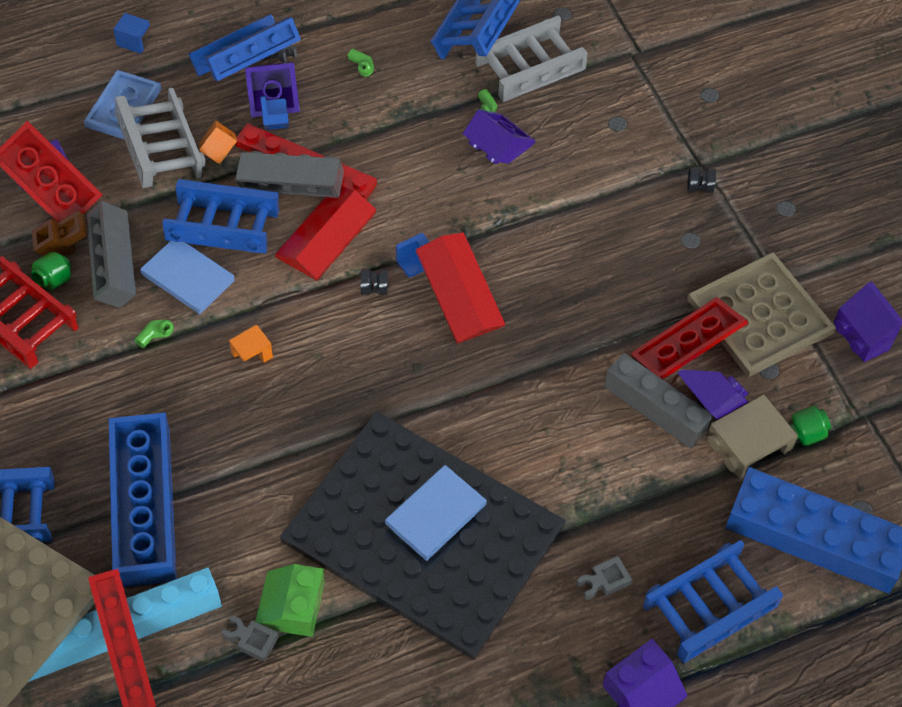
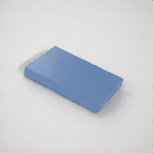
(137, 93)
(187, 275)
(435, 512)

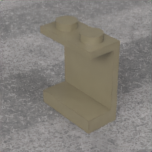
(750, 435)

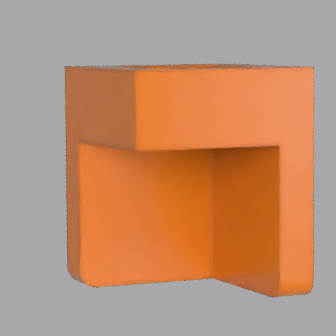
(217, 142)
(250, 344)

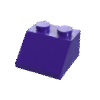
(274, 82)
(497, 136)
(868, 322)
(715, 391)
(645, 679)

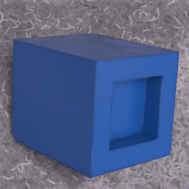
(129, 32)
(274, 114)
(407, 256)

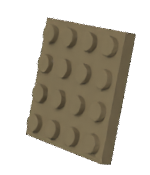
(777, 311)

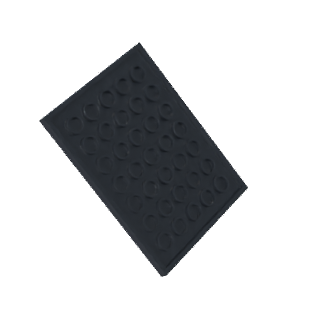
(460, 588)

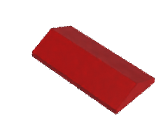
(46, 174)
(326, 233)
(460, 287)
(689, 338)

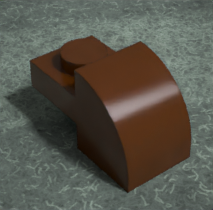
(59, 236)

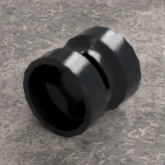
(705, 182)
(380, 281)

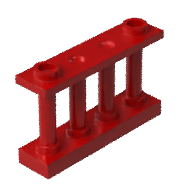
(9, 339)

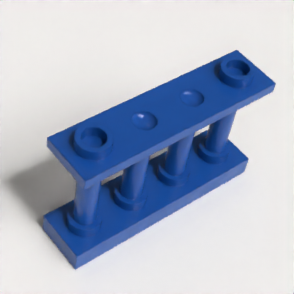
(485, 29)
(244, 47)
(224, 198)
(22, 480)
(715, 628)

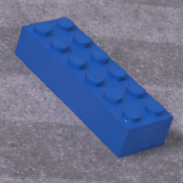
(142, 499)
(818, 530)

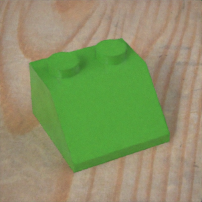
(291, 599)

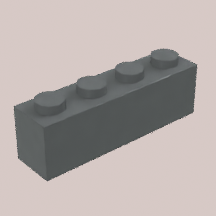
(290, 174)
(110, 255)
(658, 400)

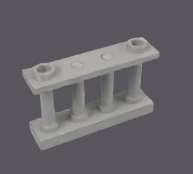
(537, 76)
(140, 150)

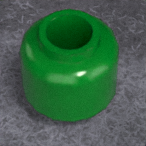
(51, 271)
(810, 425)

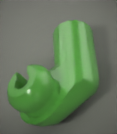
(364, 62)
(487, 101)
(153, 330)

